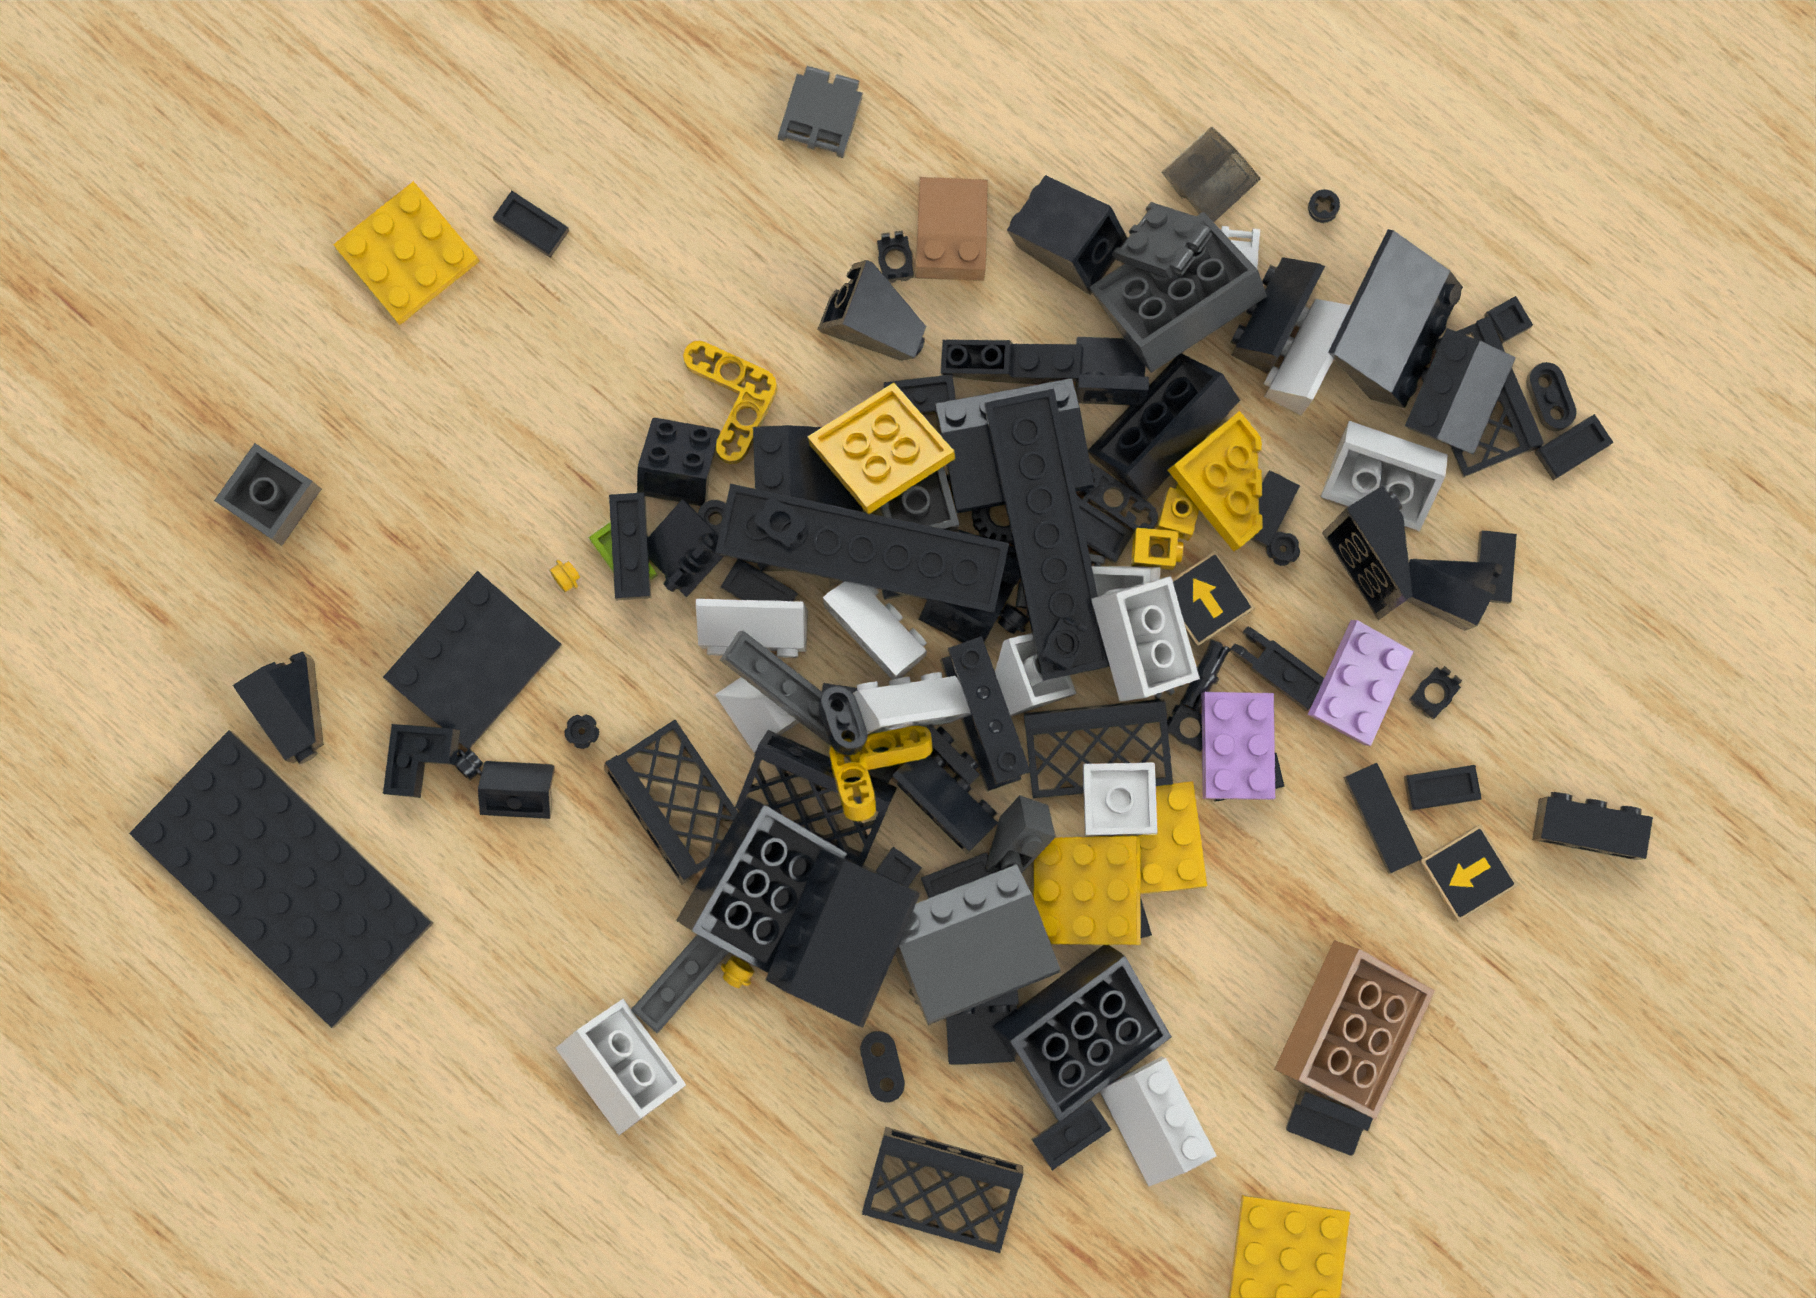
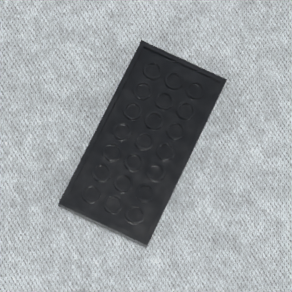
(281, 878)

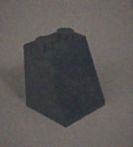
(1068, 232)

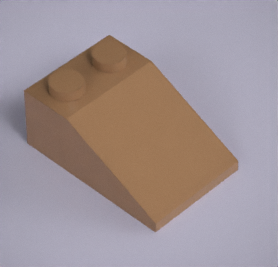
(952, 229)

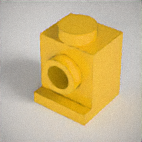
(1174, 521)
(1167, 540)

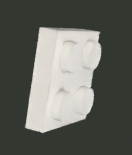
(1119, 799)

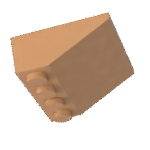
(1354, 1029)

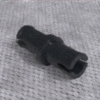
(1207, 671)

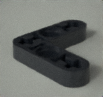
(1105, 482)

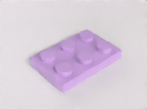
(1360, 682)
(1238, 746)

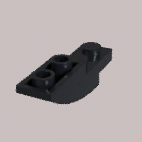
(1011, 362)

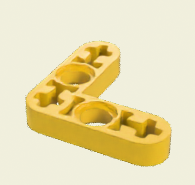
(746, 399)
(868, 760)

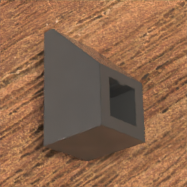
(1020, 835)

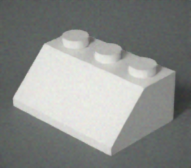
(1306, 356)
(1375, 459)
(774, 624)
(876, 628)
(1145, 639)
(911, 703)
(620, 1066)
(1157, 1122)

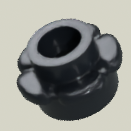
(1292, 549)
(1012, 619)
(572, 731)
(468, 764)

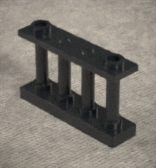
(990, 723)

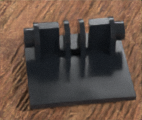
(683, 549)

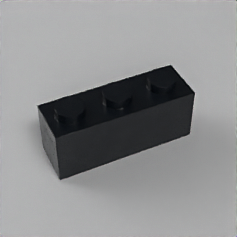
(1592, 826)

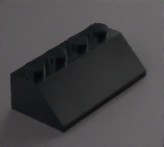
(1177, 416)

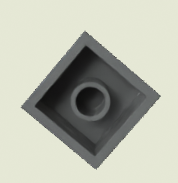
(268, 494)
(925, 504)

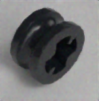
(1324, 216)

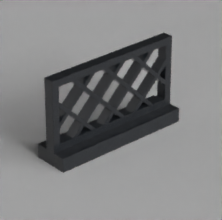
(1513, 404)
(1092, 718)
(817, 769)
(648, 811)
(952, 1160)

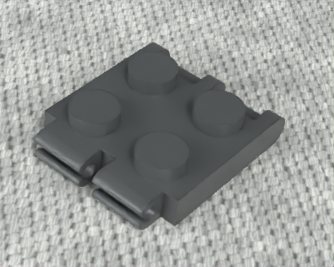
(821, 111)
(1164, 241)

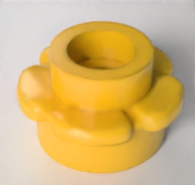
(565, 575)
(737, 972)

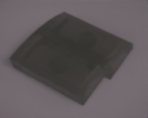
(1211, 174)

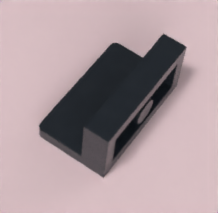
(516, 789)
(1327, 1123)

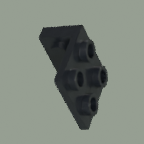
(1110, 373)
(677, 461)
(962, 622)
(972, 1034)

